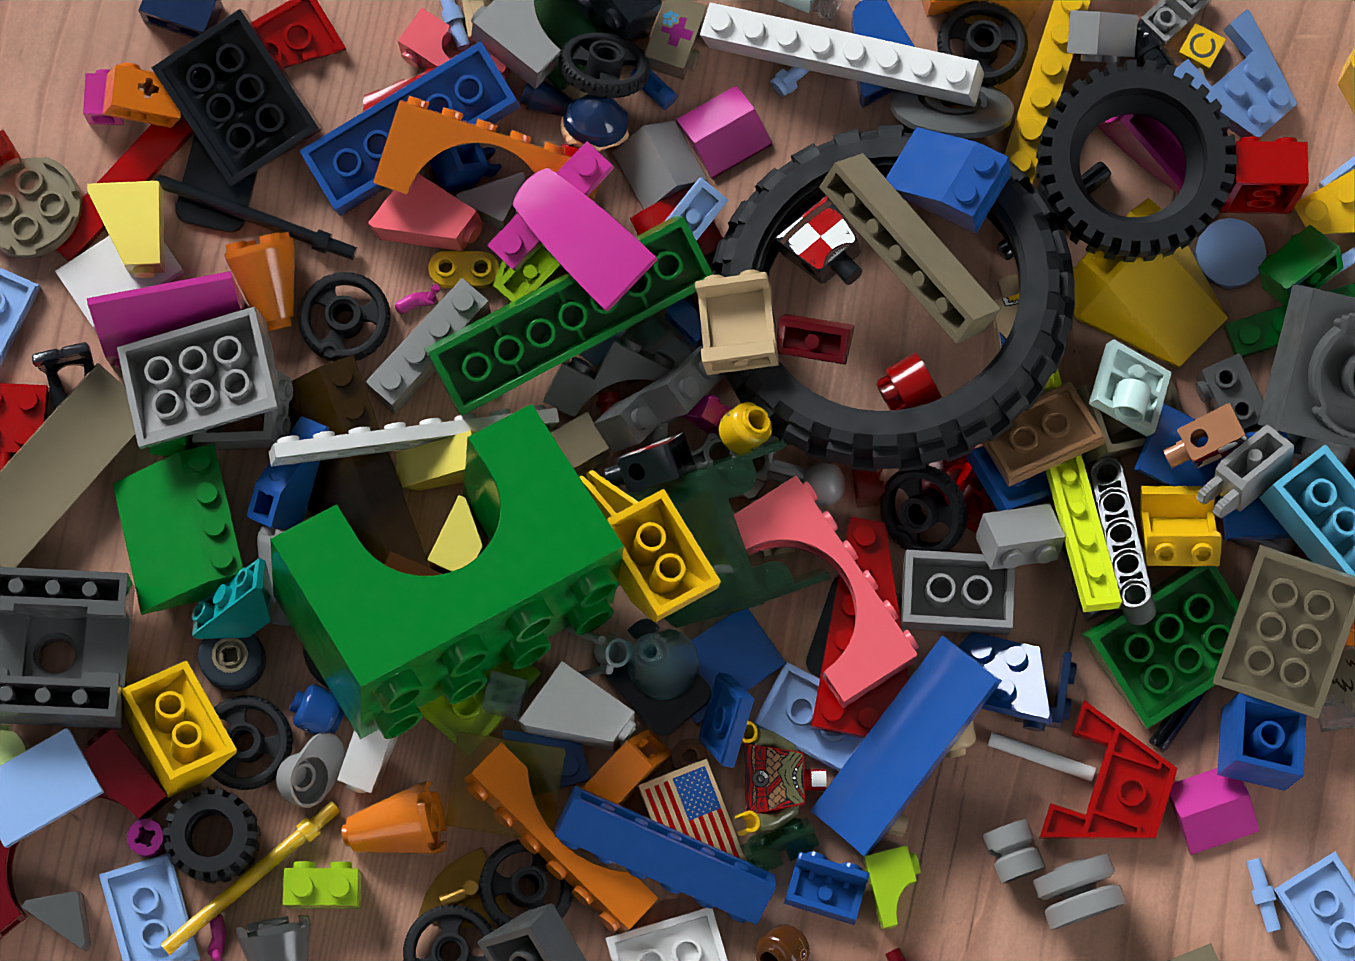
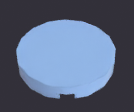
(1230, 253)

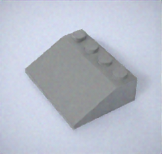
(199, 377)

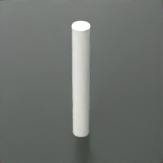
(1041, 756)

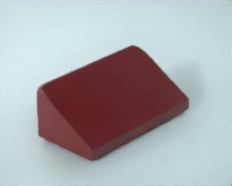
(814, 338)

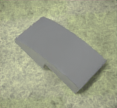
(1171, 16)

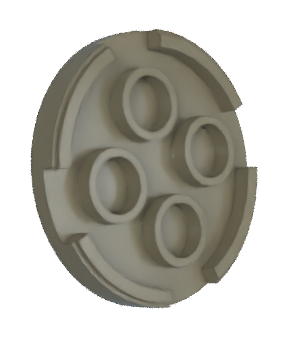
(36, 206)

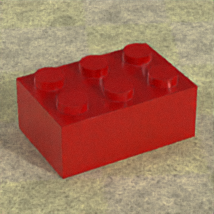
(1267, 176)

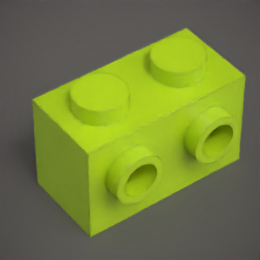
(322, 887)

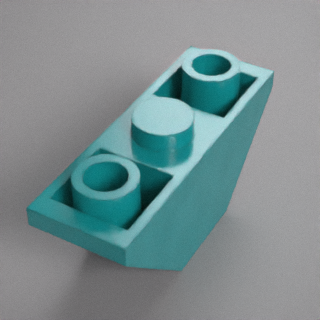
(236, 607)

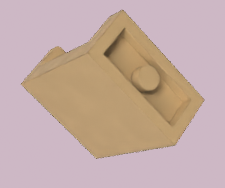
(737, 322)

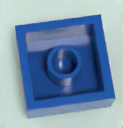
(686, 319)

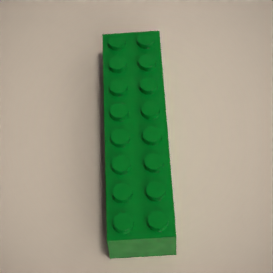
(561, 322)

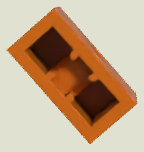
(128, 102)

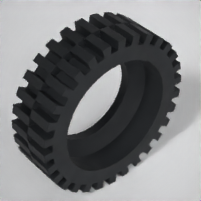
(1174, 105)

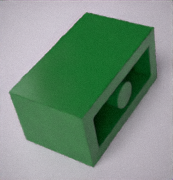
(1305, 260)

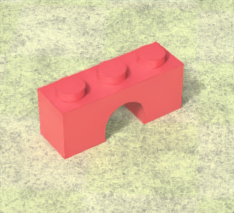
(426, 41)

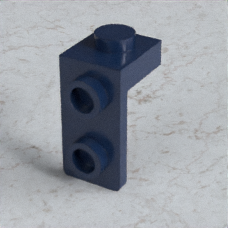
(1062, 705)

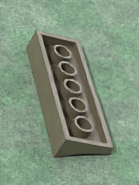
(61, 461)

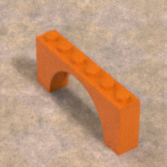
(422, 133)

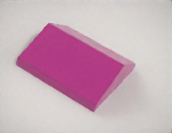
(724, 131)
(1212, 810)

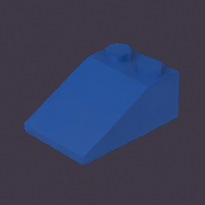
(950, 176)

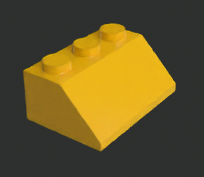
(177, 728)

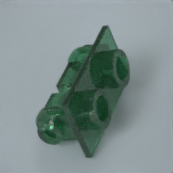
(792, 837)

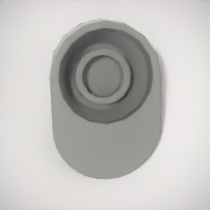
(310, 775)

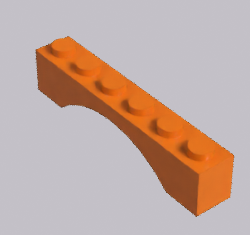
(505, 786)

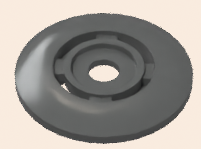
(989, 116)

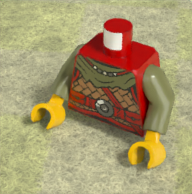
(774, 780)

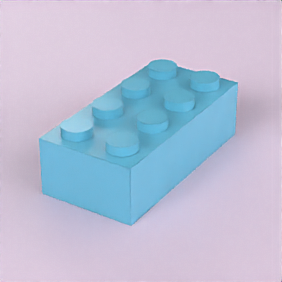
(1318, 509)

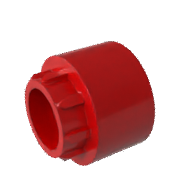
(907, 384)

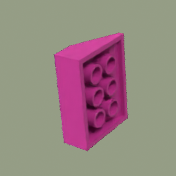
(161, 308)

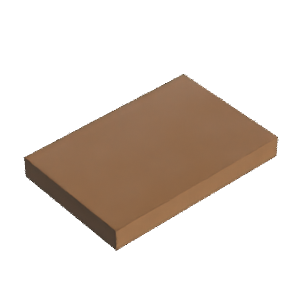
(1045, 436)

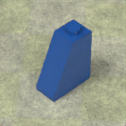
(877, 21)

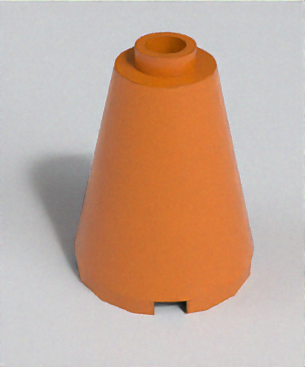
(399, 824)

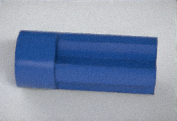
(658, 90)

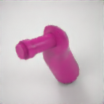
(417, 299)
(218, 938)

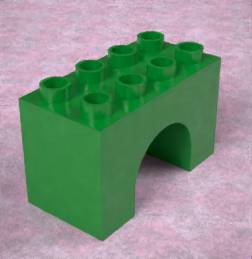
(407, 638)

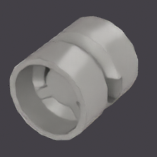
(1013, 851)

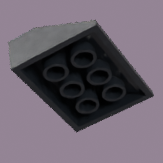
(237, 97)

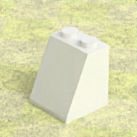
(578, 712)

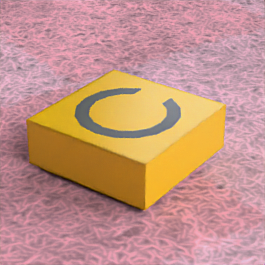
(1201, 47)

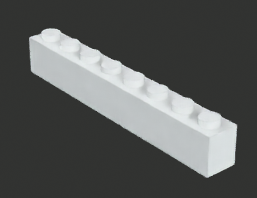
(842, 54)

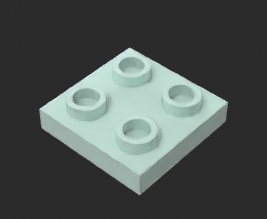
(1130, 388)

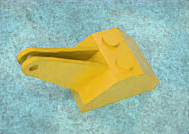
(660, 557)

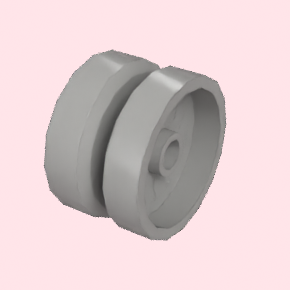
(1079, 893)

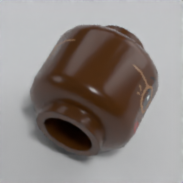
(783, 944)

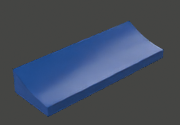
(350, 154)
(905, 746)

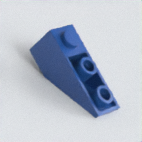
(285, 490)

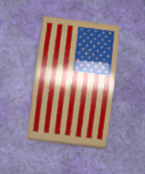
(692, 805)

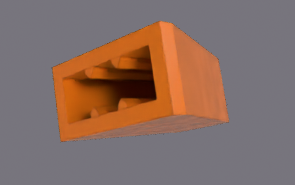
(629, 767)

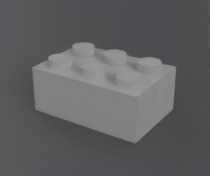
(956, 593)

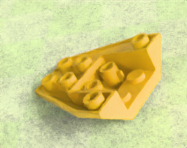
(1150, 305)

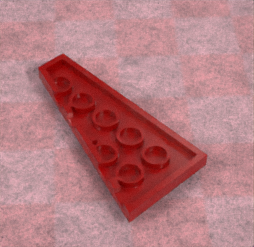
(858, 718)

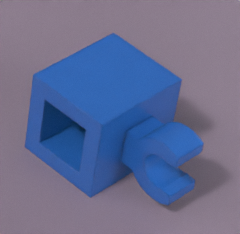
(463, 166)

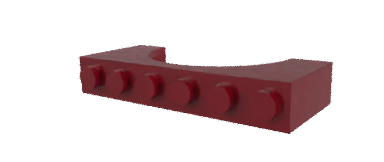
(122, 780)

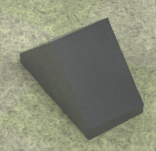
(64, 914)

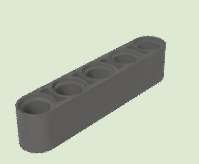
(1124, 554)

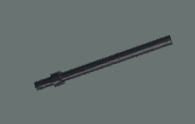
(320, 240)

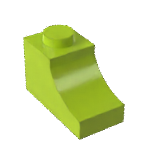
(889, 875)

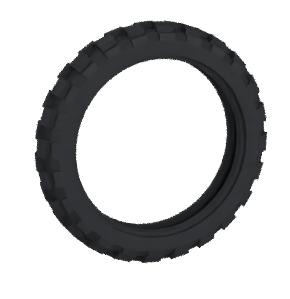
(949, 425)

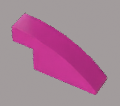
(1150, 146)

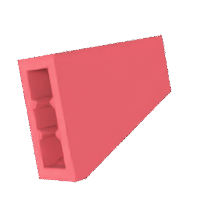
(426, 218)

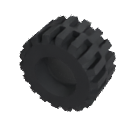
(185, 818)

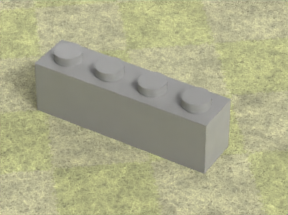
(409, 365)

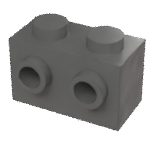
(1233, 384)

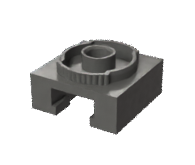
(1314, 369)
(70, 607)

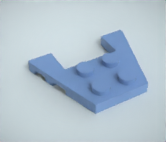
(1255, 90)

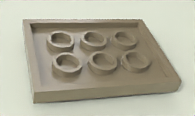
(1288, 632)

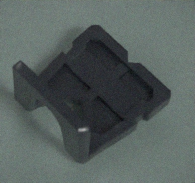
(53, 360)

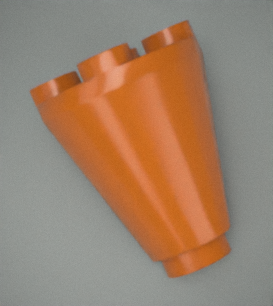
(266, 276)

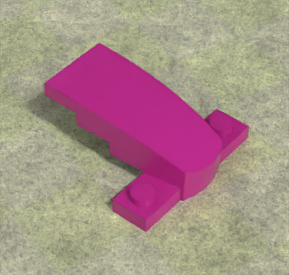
(574, 229)

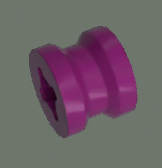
(150, 844)

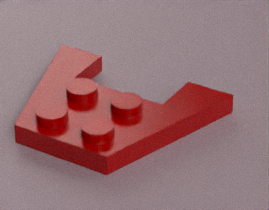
(1128, 788)

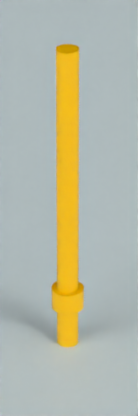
(306, 830)

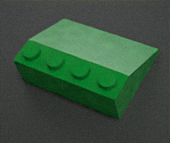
(178, 529)
(1176, 652)

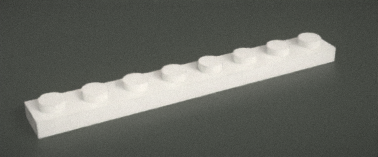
(393, 437)

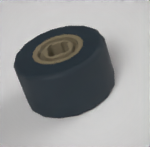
(242, 665)

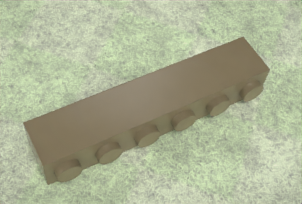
(909, 248)

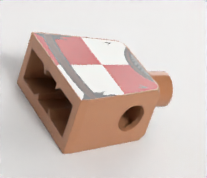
(1223, 436)

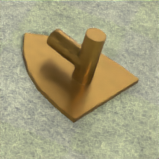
(460, 886)

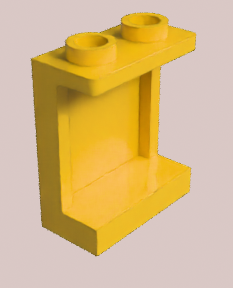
(1178, 527)

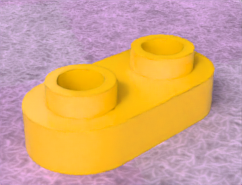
(463, 267)

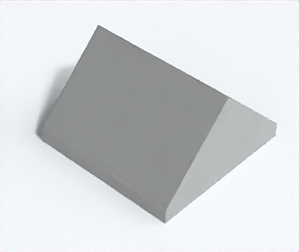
(657, 162)

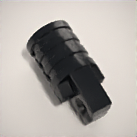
(1151, 48)

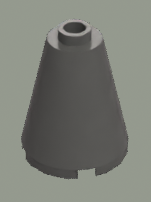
(276, 939)

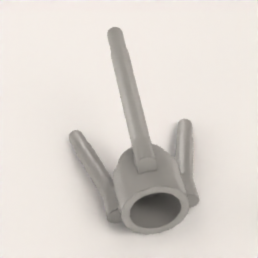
(608, 651)

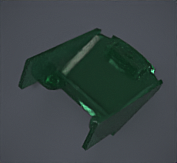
(704, 506)

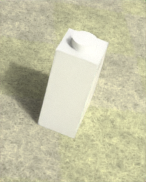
(366, 761)

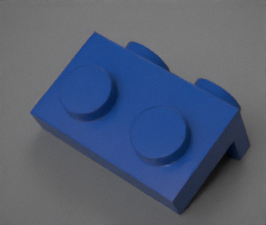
(827, 887)

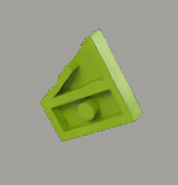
(528, 277)

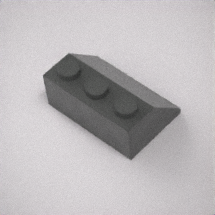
(532, 937)

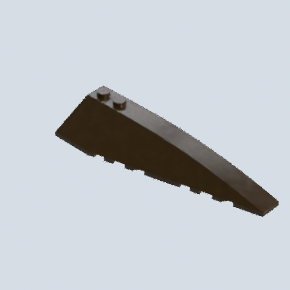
(361, 484)

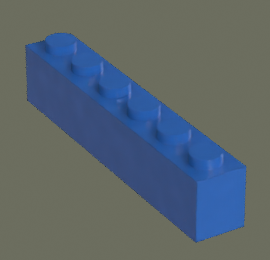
(665, 856)

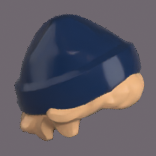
(595, 120)

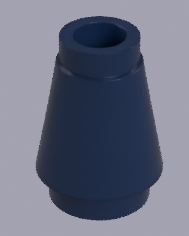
(545, 99)

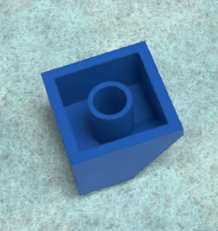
(1261, 743)

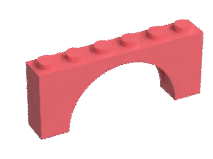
(878, 646)

